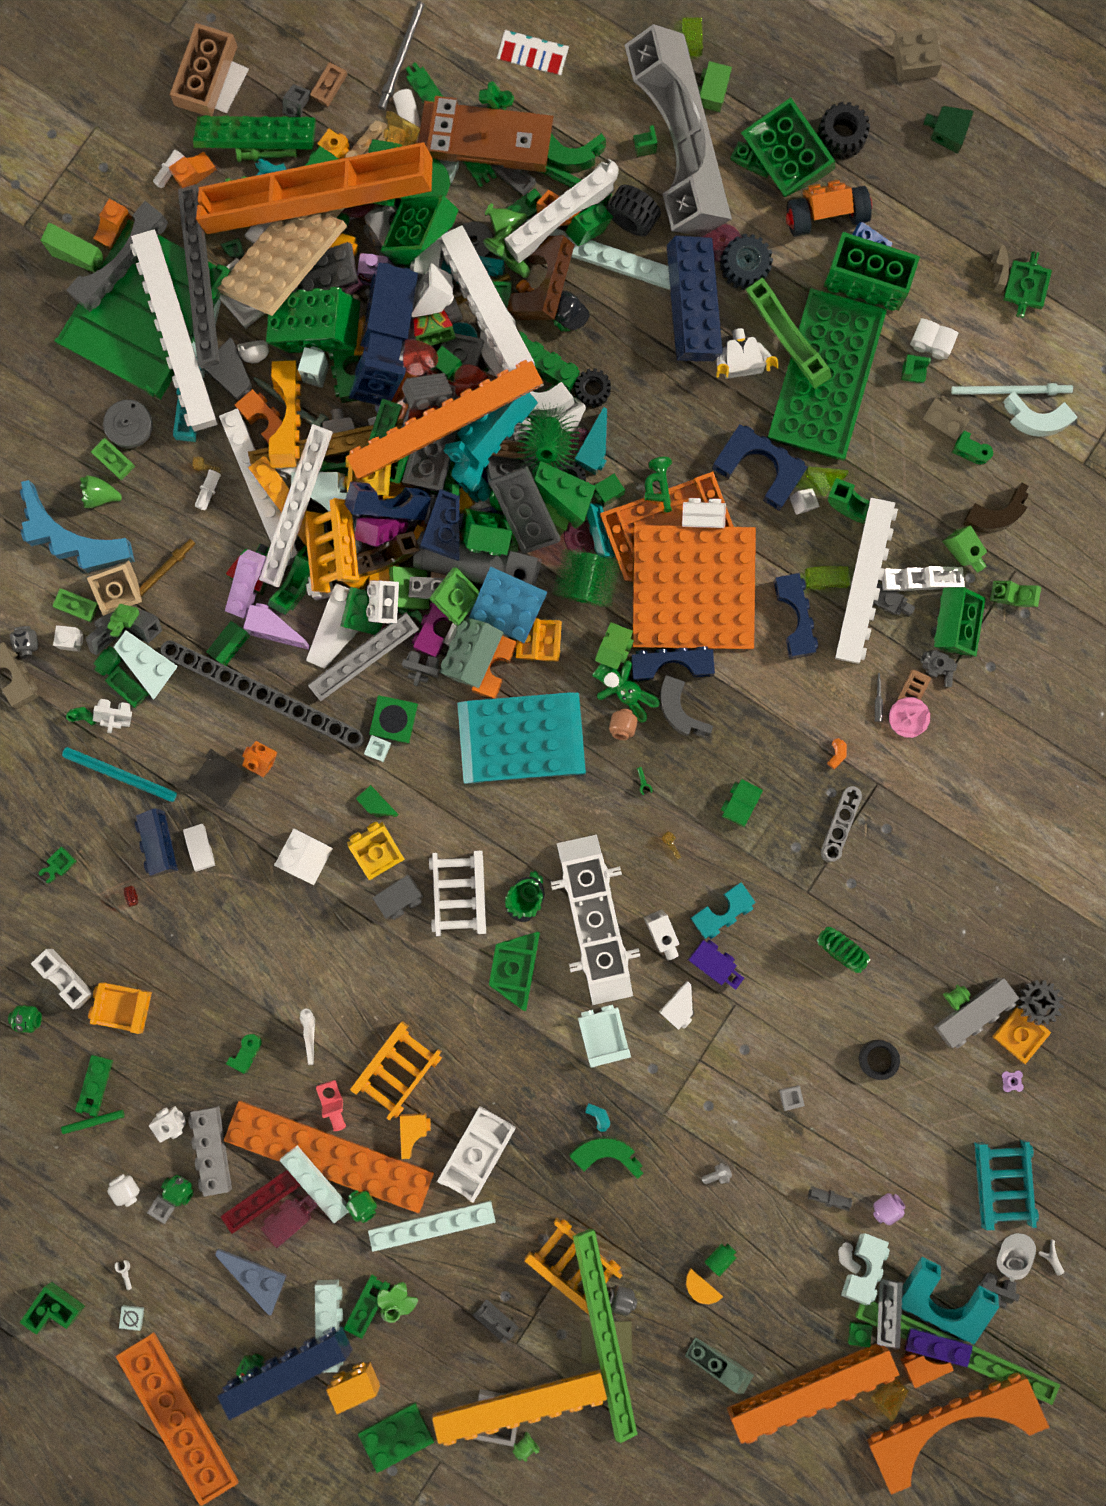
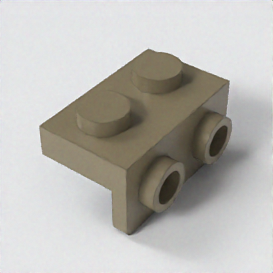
(947, 417)

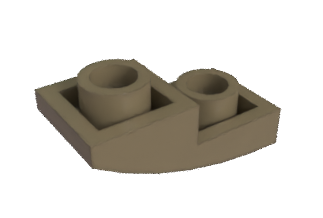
(1001, 267)

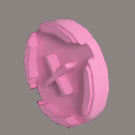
(909, 717)

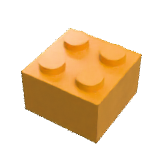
(353, 1387)

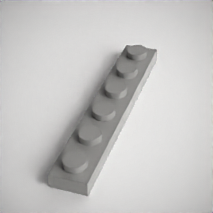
(363, 656)

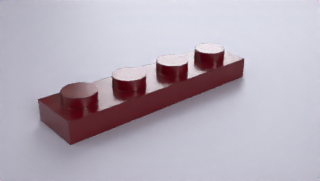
(260, 1201)

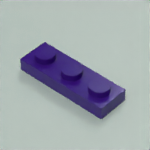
(938, 1347)

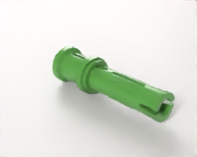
(255, 154)

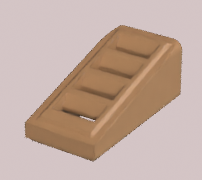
(909, 681)

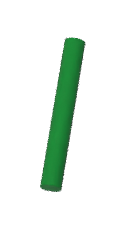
(92, 1122)

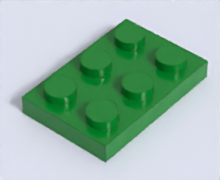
(396, 1437)

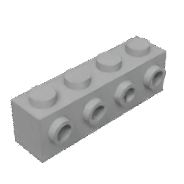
(210, 1150)

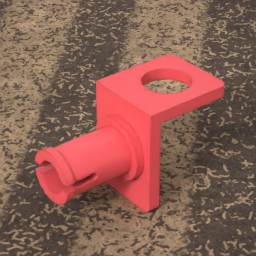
(332, 1106)

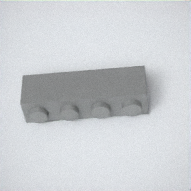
(974, 1014)

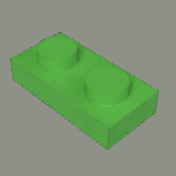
(112, 459)
(75, 605)

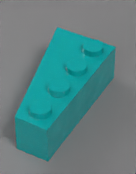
(489, 431)

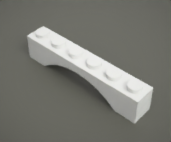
(584, 194)

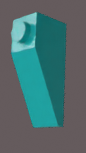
(593, 451)

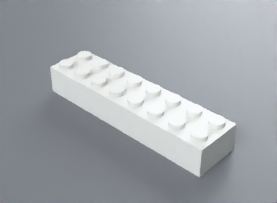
(483, 299)

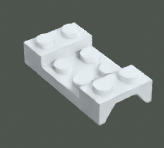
(476, 1154)

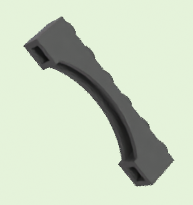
(92, 288)

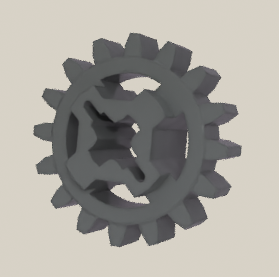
(1038, 1010)

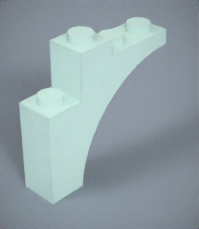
(330, 486)

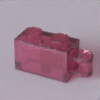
(288, 1220)

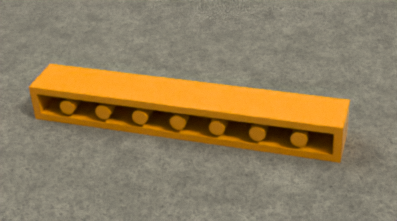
(519, 1407)

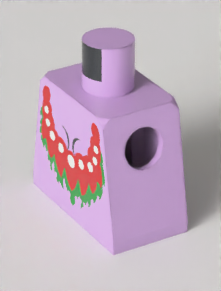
(367, 266)

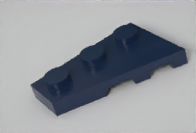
(443, 527)

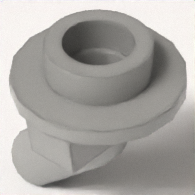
(721, 1173)

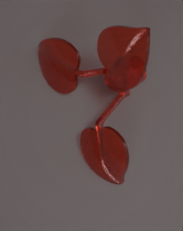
(420, 357)

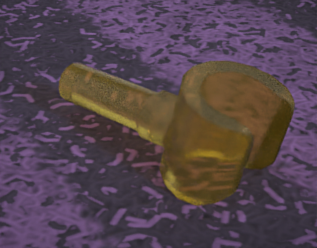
(198, 465)
(668, 838)

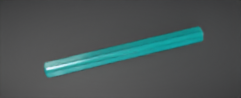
(119, 774)

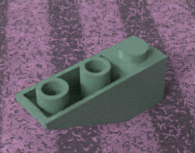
(719, 1366)

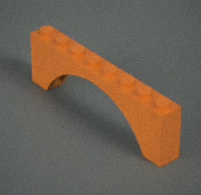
(1005, 1400)

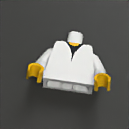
(744, 357)

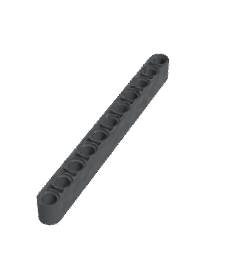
(255, 687)

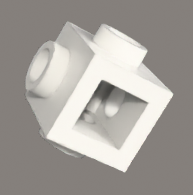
(168, 1124)

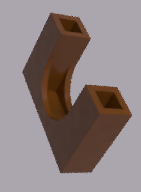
(544, 300)

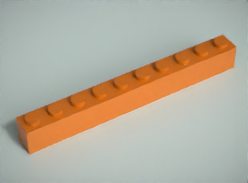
(445, 420)

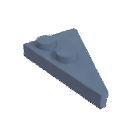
(259, 1281)

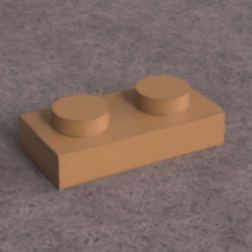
(328, 84)

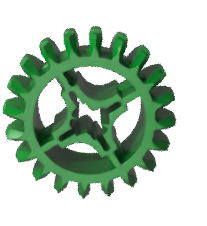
(843, 949)

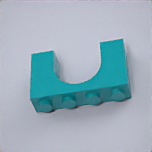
(965, 1322)

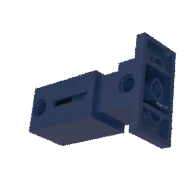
(384, 334)

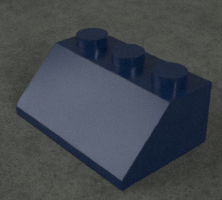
(156, 842)

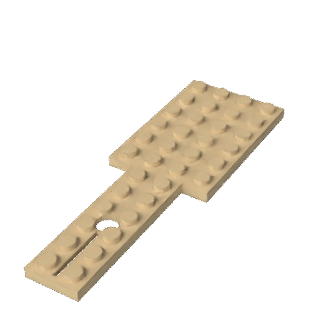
(288, 250)

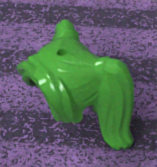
(498, 246)

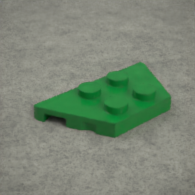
(514, 968)

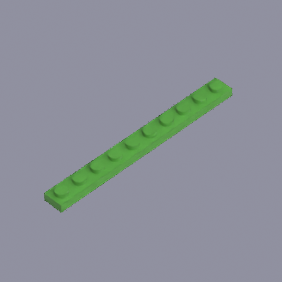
(605, 1335)
(980, 1360)

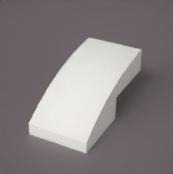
(199, 847)

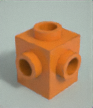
(259, 758)

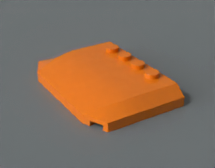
(621, 520)

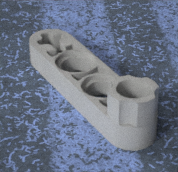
(837, 822)

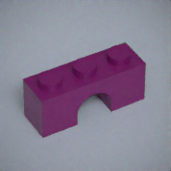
(379, 530)
(427, 641)

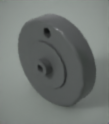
(128, 424)

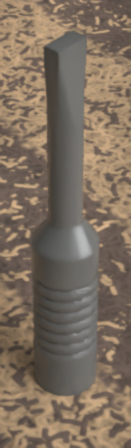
(878, 702)

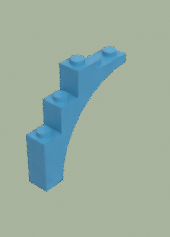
(92, 553)

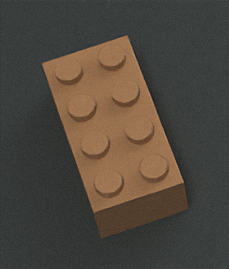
(203, 70)

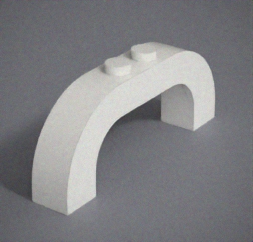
(558, 394)

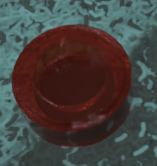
(131, 896)

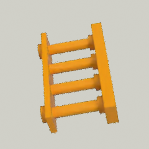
(344, 546)
(376, 1068)
(554, 1273)

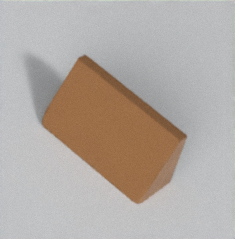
(509, 449)

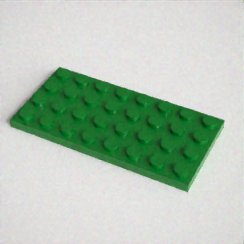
(846, 340)

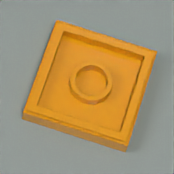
(1020, 1036)

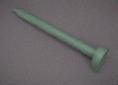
(319, 422)

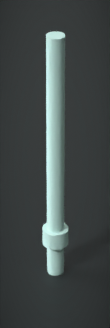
(1050, 389)

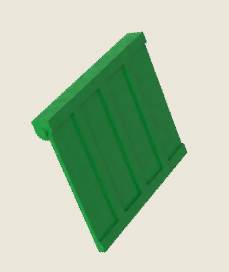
(122, 328)

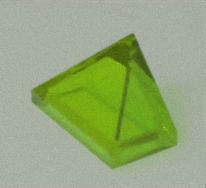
(824, 478)

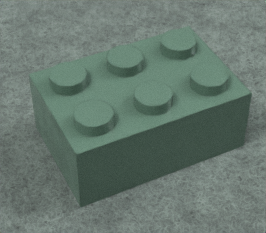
(471, 652)

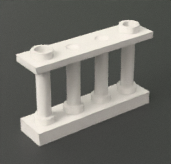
(475, 882)

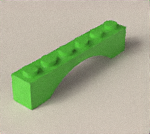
(780, 323)

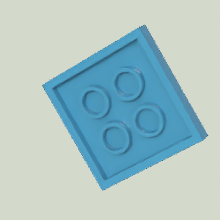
(508, 604)

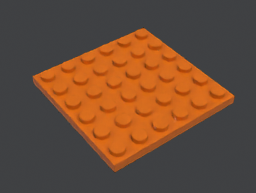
(693, 587)

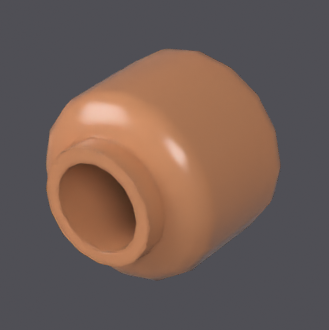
(623, 724)

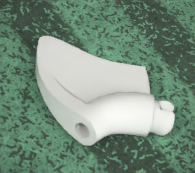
(308, 1022)

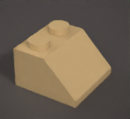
(115, 587)

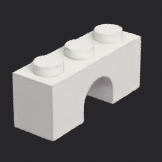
(55, 969)

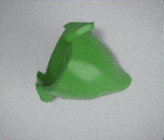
(502, 217)
(97, 492)

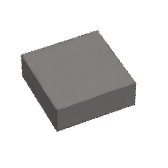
(791, 1097)
(161, 1209)

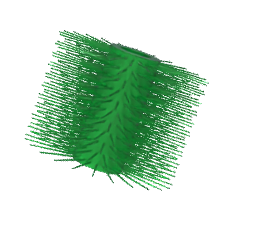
(548, 439)
(586, 578)

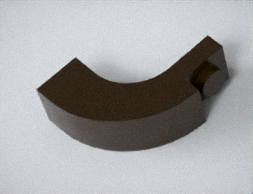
(993, 521)
(388, 555)

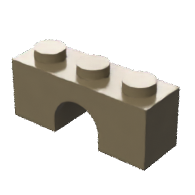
(21, 689)

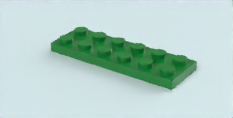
(254, 132)

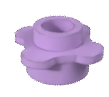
(1017, 1085)

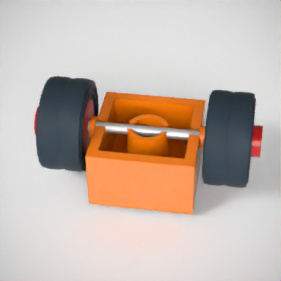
(827, 202)

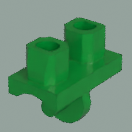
(495, 97)

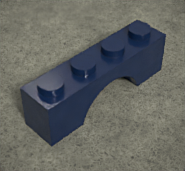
(409, 504)
(790, 591)
(698, 662)

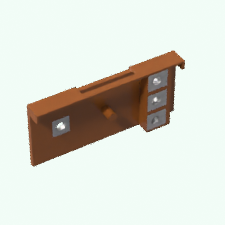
(485, 135)

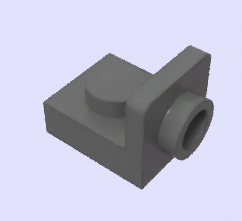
(295, 100)

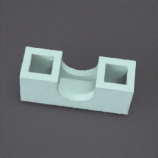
(873, 1252)

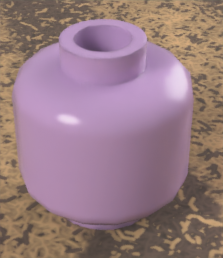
(889, 1209)

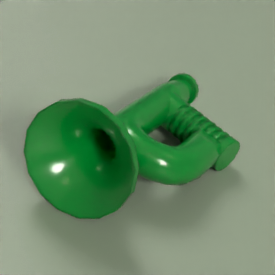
(659, 465)

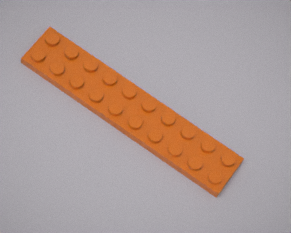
(333, 1156)

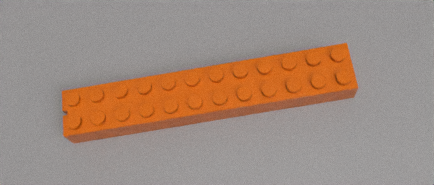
(315, 188)

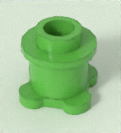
(957, 997)
(525, 1448)

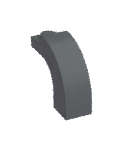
(144, 627)
(673, 712)

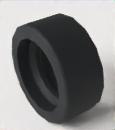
(895, 1059)

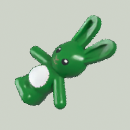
(627, 691)

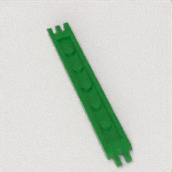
(426, 91)

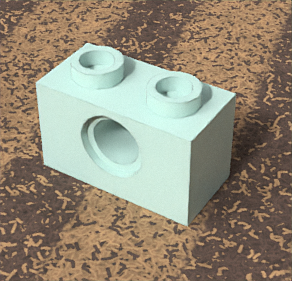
(313, 366)

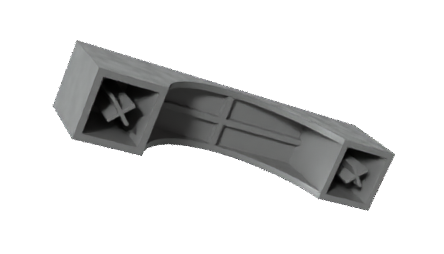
(665, 72)

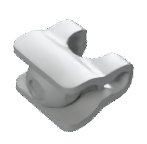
(378, 225)

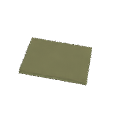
(624, 1337)

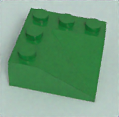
(417, 227)

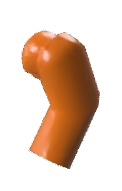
(840, 753)

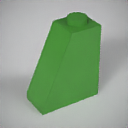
(71, 248)

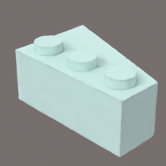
(146, 664)

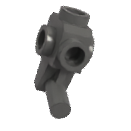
(939, 663)

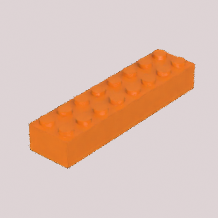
(812, 1392)

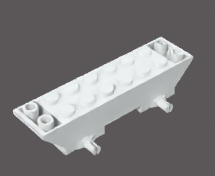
(595, 919)

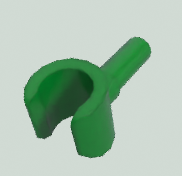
(643, 781)

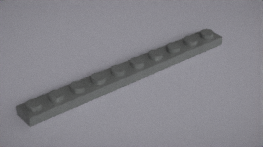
(198, 279)

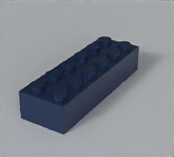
(694, 298)
(284, 1373)

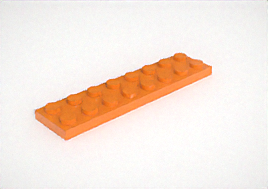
(177, 1419)

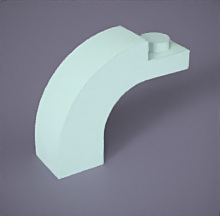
(1036, 423)

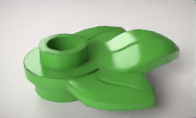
(396, 1300)

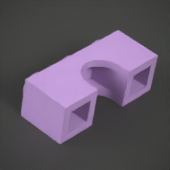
(243, 584)

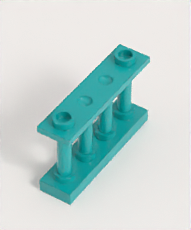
(986, 1175)

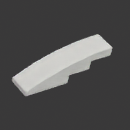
(922, 578)

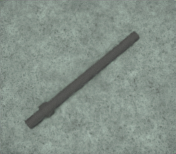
(388, 88)

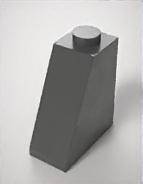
(230, 371)

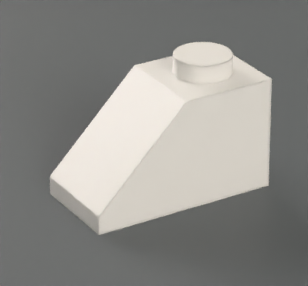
(679, 1007)

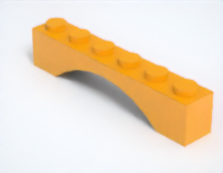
(283, 444)

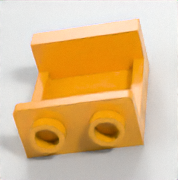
(120, 1007)

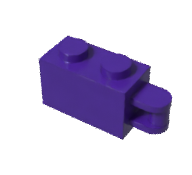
(715, 964)

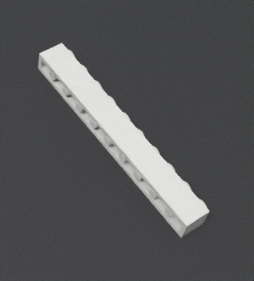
(174, 330)

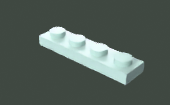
(315, 1184)

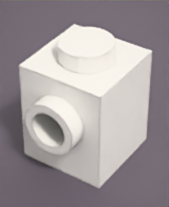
(68, 638)

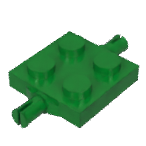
(1027, 284)

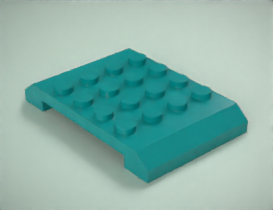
(521, 737)

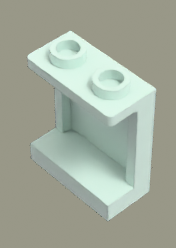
(603, 1036)

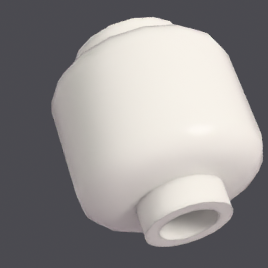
(123, 1190)

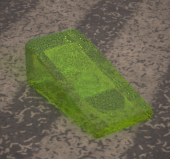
(693, 35)

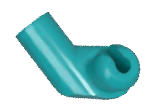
(600, 1115)

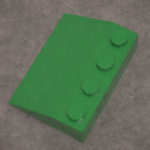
(789, 148)

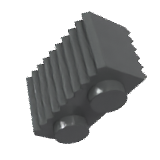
(426, 391)

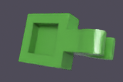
(122, 617)

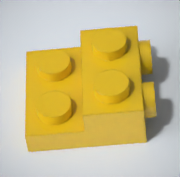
(379, 480)
(375, 850)

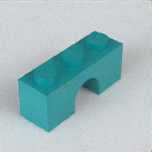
(738, 902)

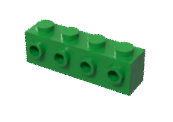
(550, 365)

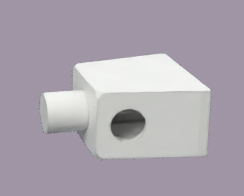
(660, 926)

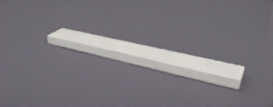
(295, 505)

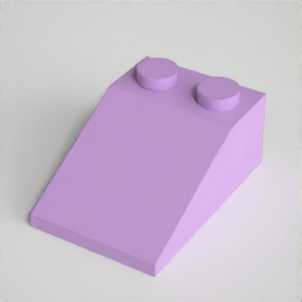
(265, 624)

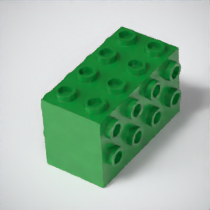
(871, 271)
(315, 320)

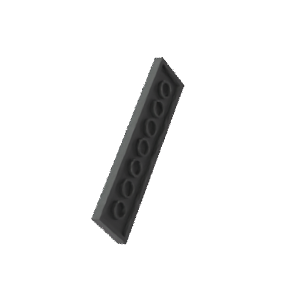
(430, 464)

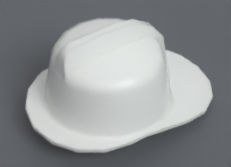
(1016, 1256)

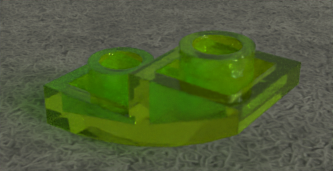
(827, 576)

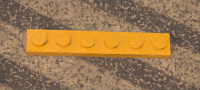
(277, 490)

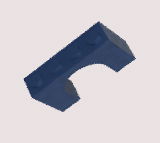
(746, 443)

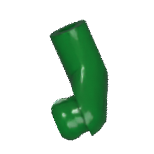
(80, 713)

